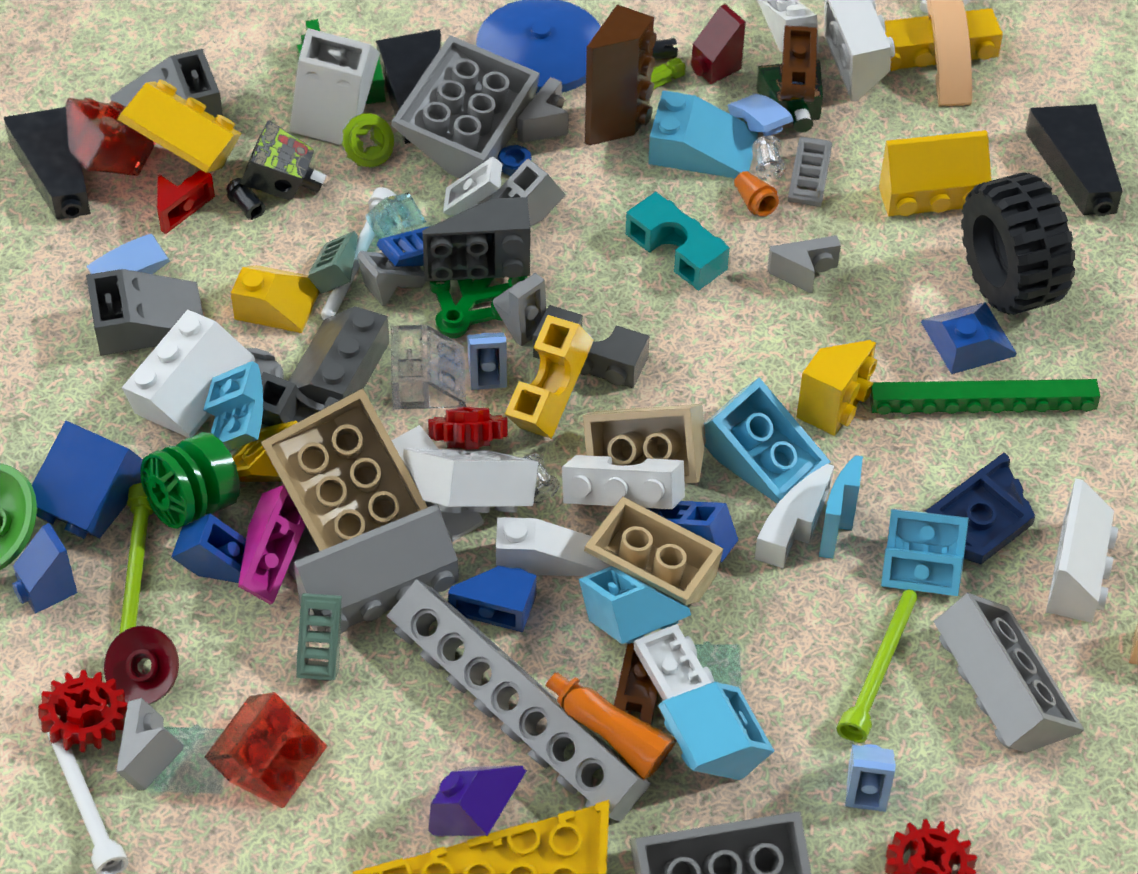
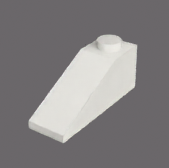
(543, 548)

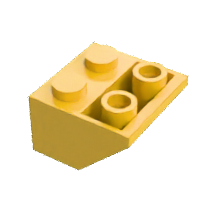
(835, 384)

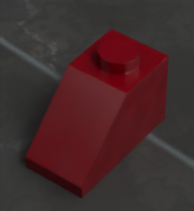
(719, 46)

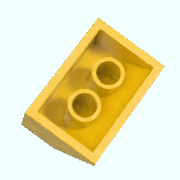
(181, 125)
(933, 172)

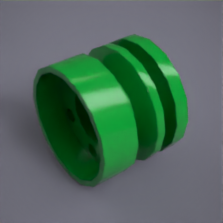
(190, 480)

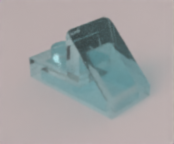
(395, 216)

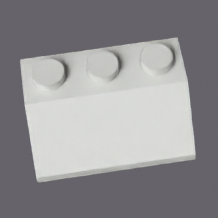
(858, 44)
(179, 371)
(472, 479)
(1083, 556)

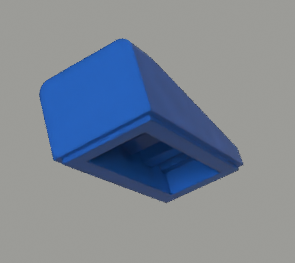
(410, 242)

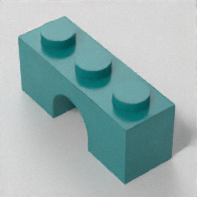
(699, 253)

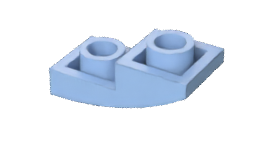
(761, 114)
(136, 255)

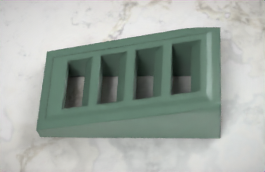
(334, 263)
(319, 669)

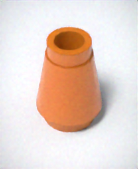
(757, 194)

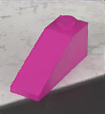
(270, 544)

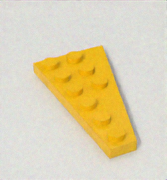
(558, 845)

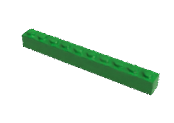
(984, 396)

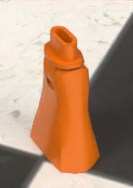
(635, 740)

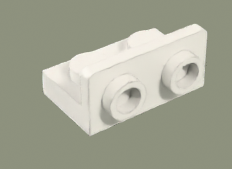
(672, 662)

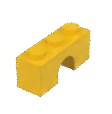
(562, 354)

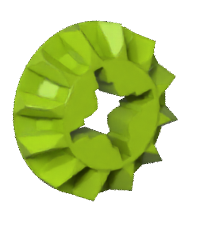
(380, 133)

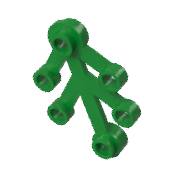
(462, 313)

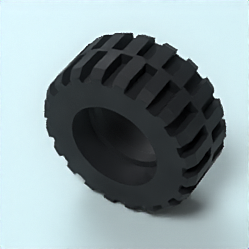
(1018, 243)

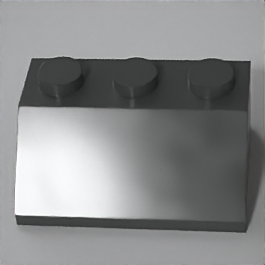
(342, 355)

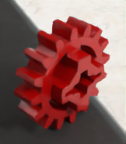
(468, 428)
(82, 711)
(931, 851)

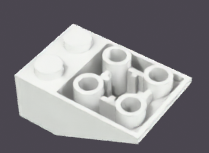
(331, 85)

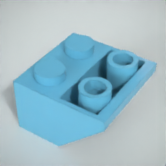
(627, 606)
(716, 730)

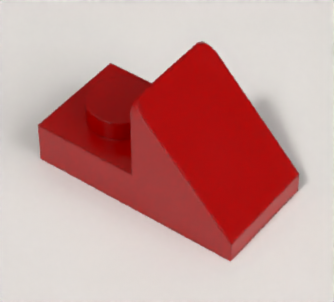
(181, 201)

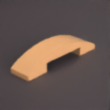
(951, 52)

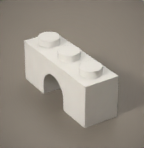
(599, 482)

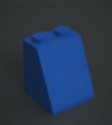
(85, 481)

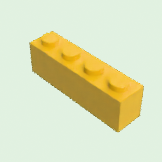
(915, 39)

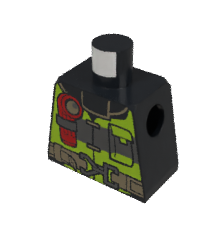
(281, 164)

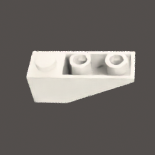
(789, 13)

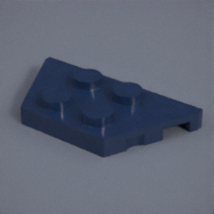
(994, 509)

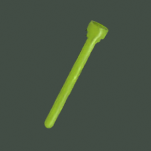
(141, 511)
(856, 721)

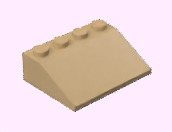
(343, 471)

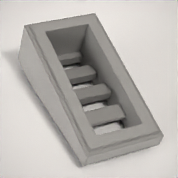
(810, 152)

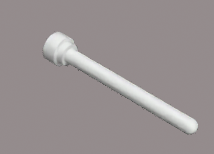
(363, 243)
(107, 855)

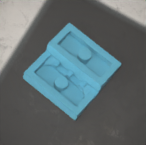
(237, 405)
(841, 506)
(925, 552)

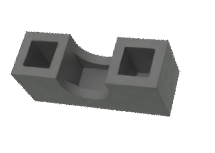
(615, 359)
(285, 402)

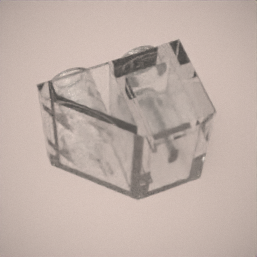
(426, 369)

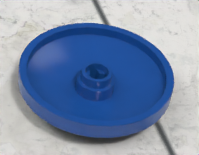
(542, 37)

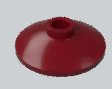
(126, 660)

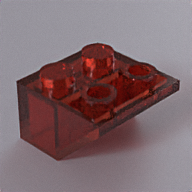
(103, 141)
(266, 749)

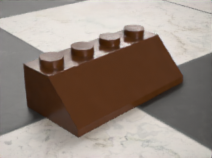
(619, 76)

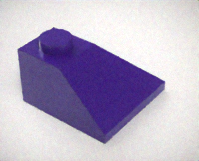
(472, 800)

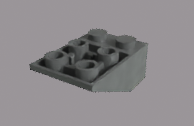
(187, 73)
(480, 242)
(137, 308)

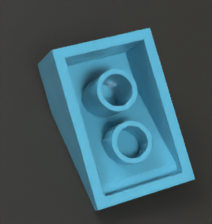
(699, 137)
(762, 442)

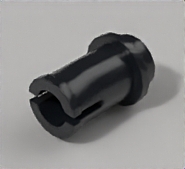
(664, 49)
(245, 199)

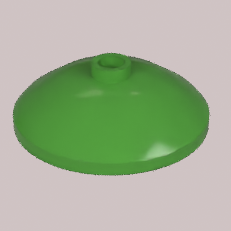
(17, 513)

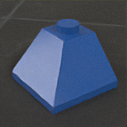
(968, 338)

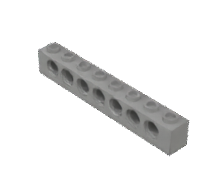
(423, 606)

